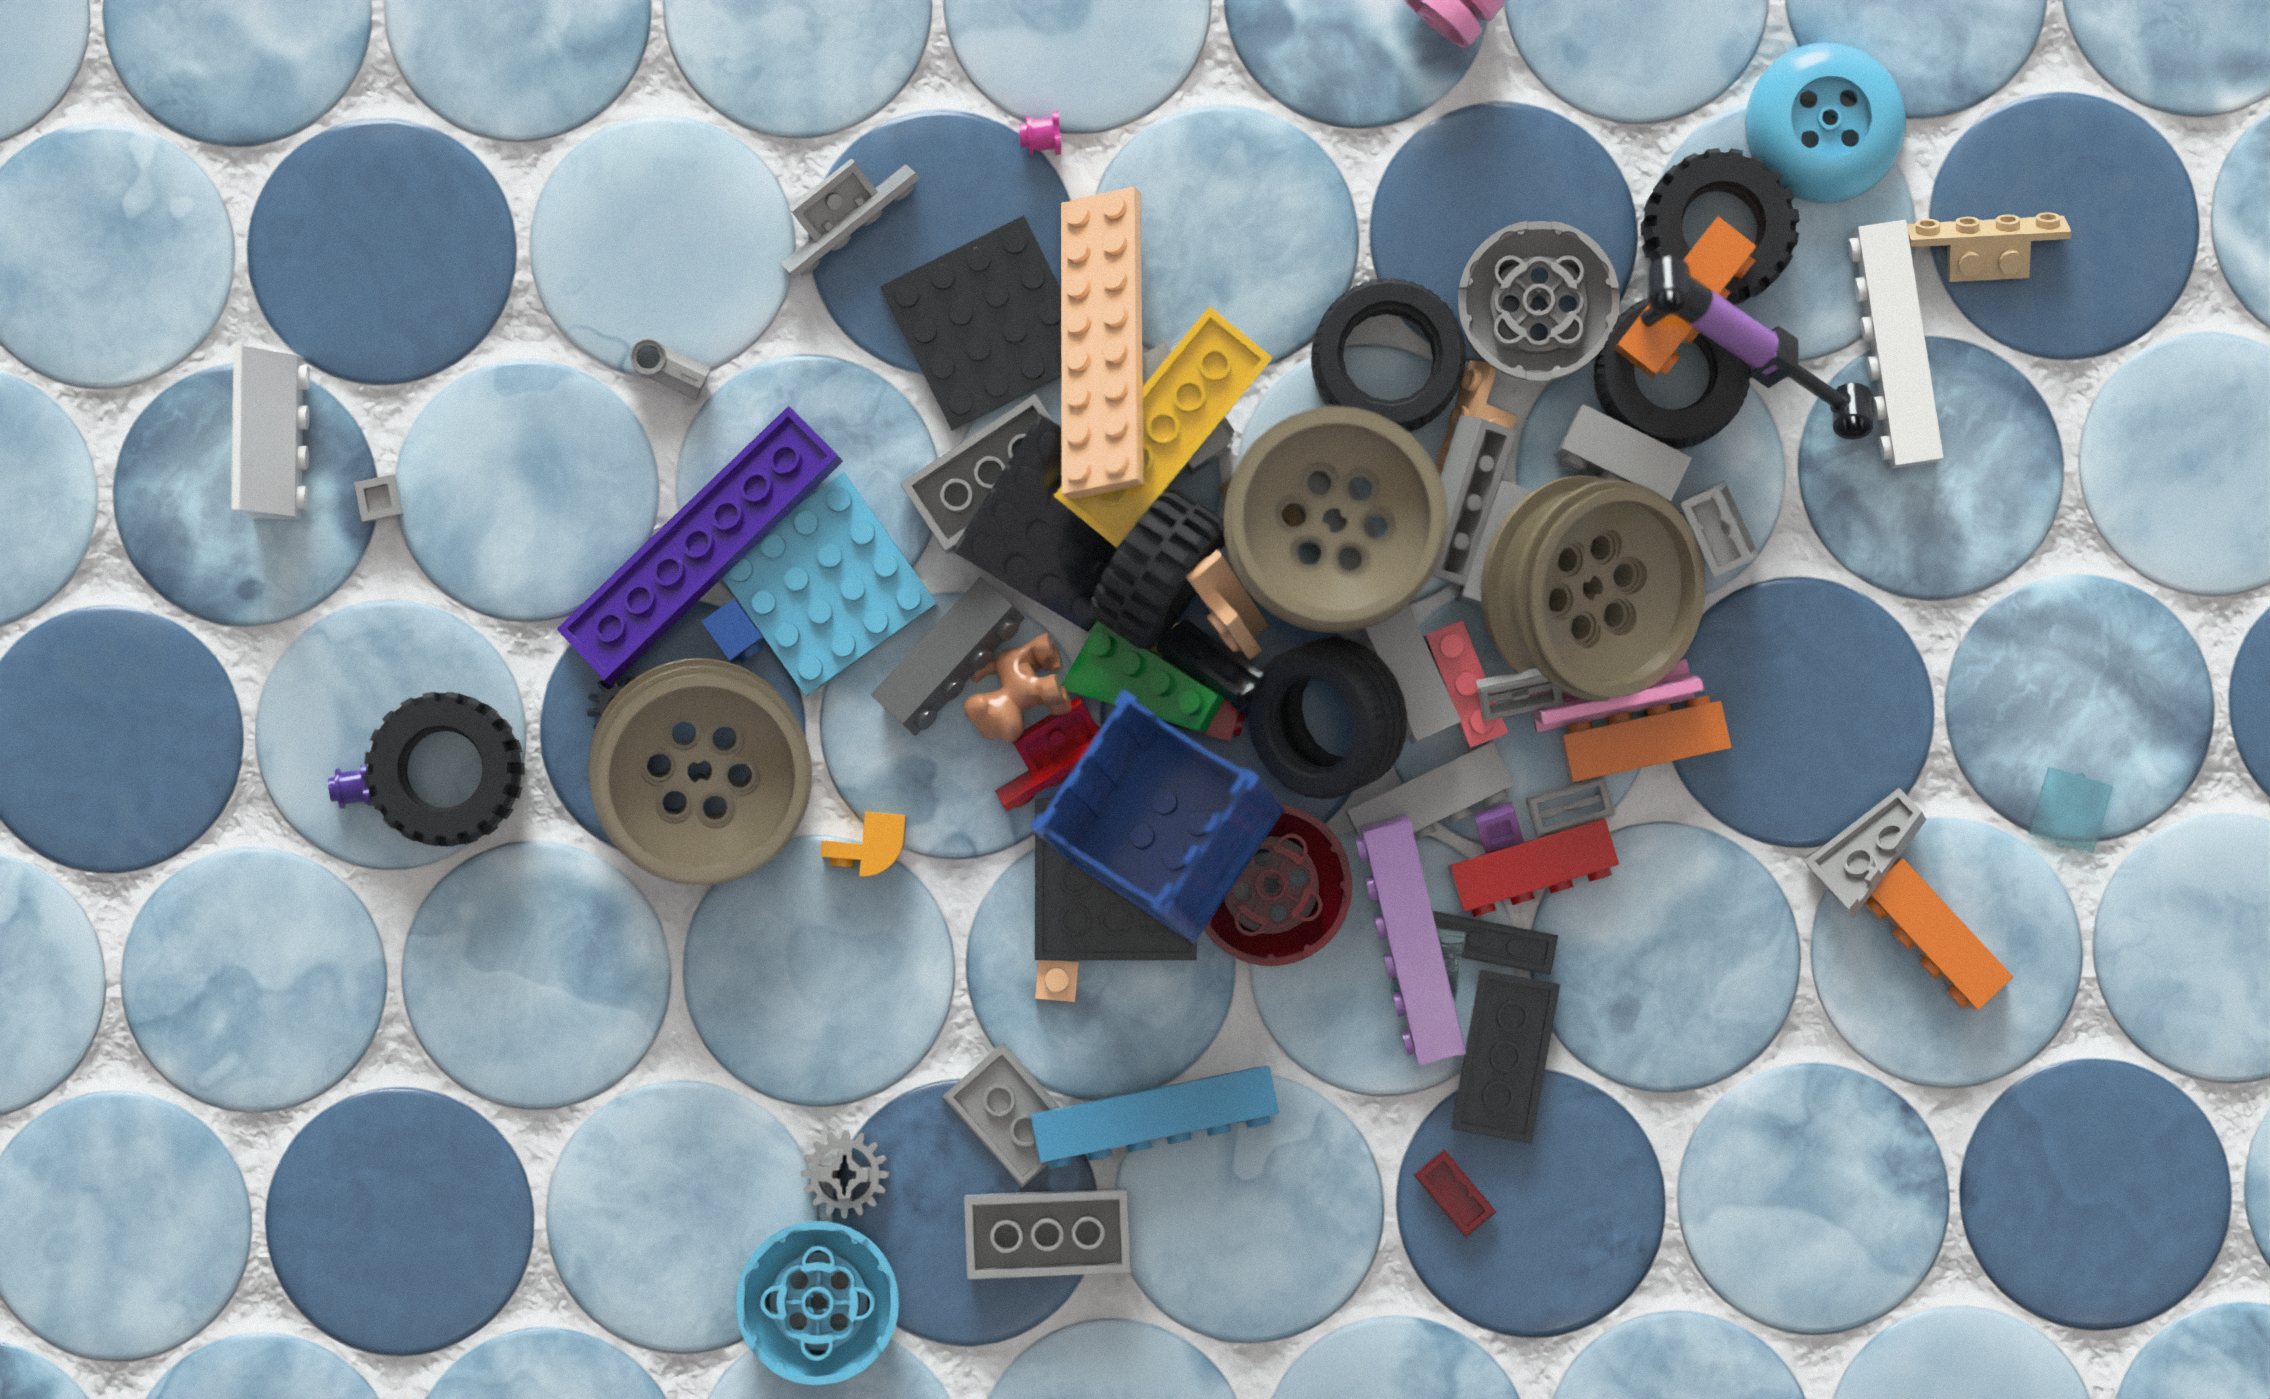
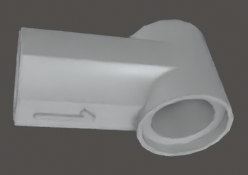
(673, 369)

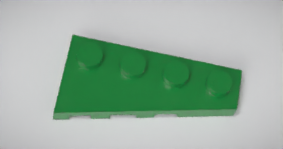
(1113, 664)

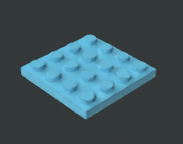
(827, 585)

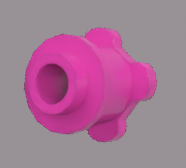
(1041, 134)

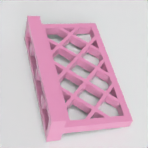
(1673, 688)

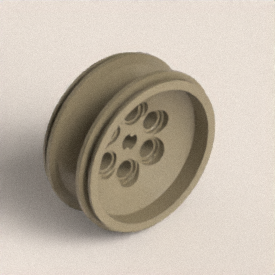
(1343, 447)
(1648, 603)
(687, 841)

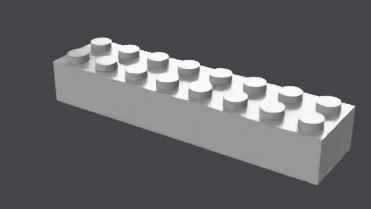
(1398, 644)

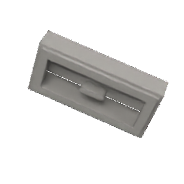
(1519, 688)
(1537, 815)

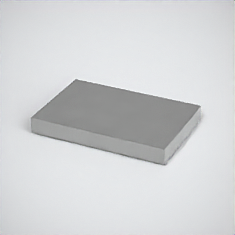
(997, 1106)

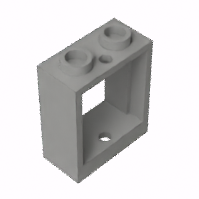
(1719, 536)

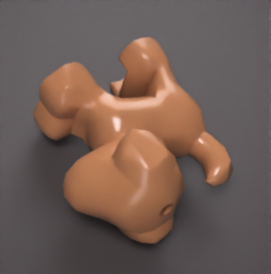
(1000, 712)

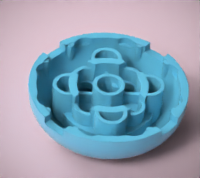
(1830, 169)
(818, 1351)

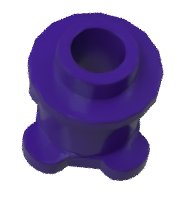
(349, 787)

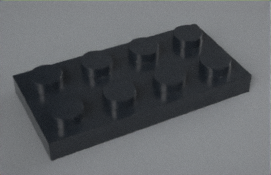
(1505, 1056)

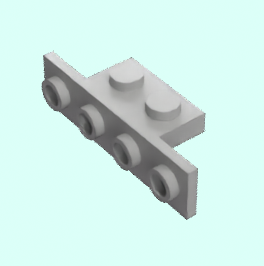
(841, 207)

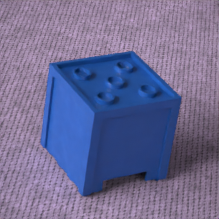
(1159, 818)

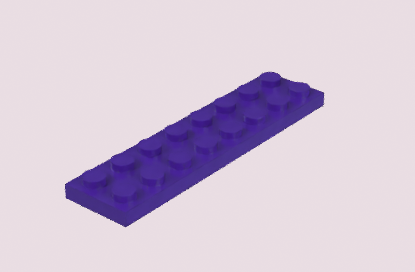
(699, 545)

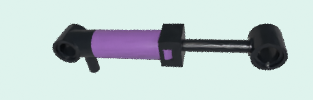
(1769, 353)

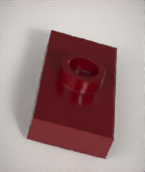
(1454, 1193)

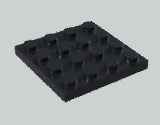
(982, 321)
(1034, 538)
(1088, 920)

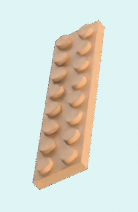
(1101, 344)

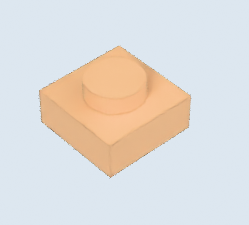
(1057, 980)

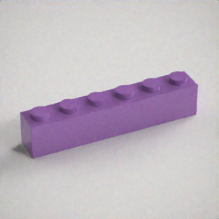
(1411, 939)

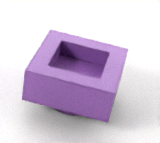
(1498, 827)

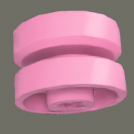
(1456, 18)

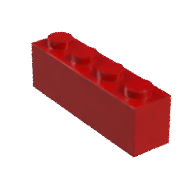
(1532, 866)

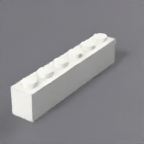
(1896, 344)

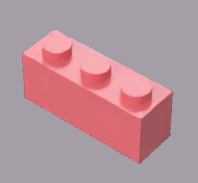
(1459, 670)

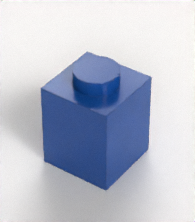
(734, 632)

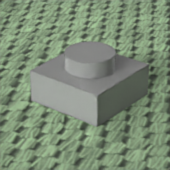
(378, 498)

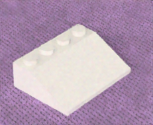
(269, 434)

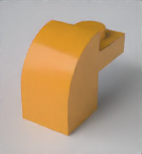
(880, 845)

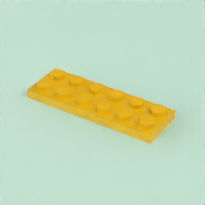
(1180, 411)

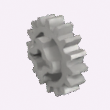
(863, 1173)

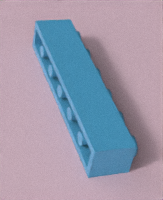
(1154, 1114)

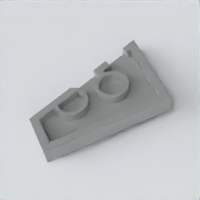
(1866, 850)

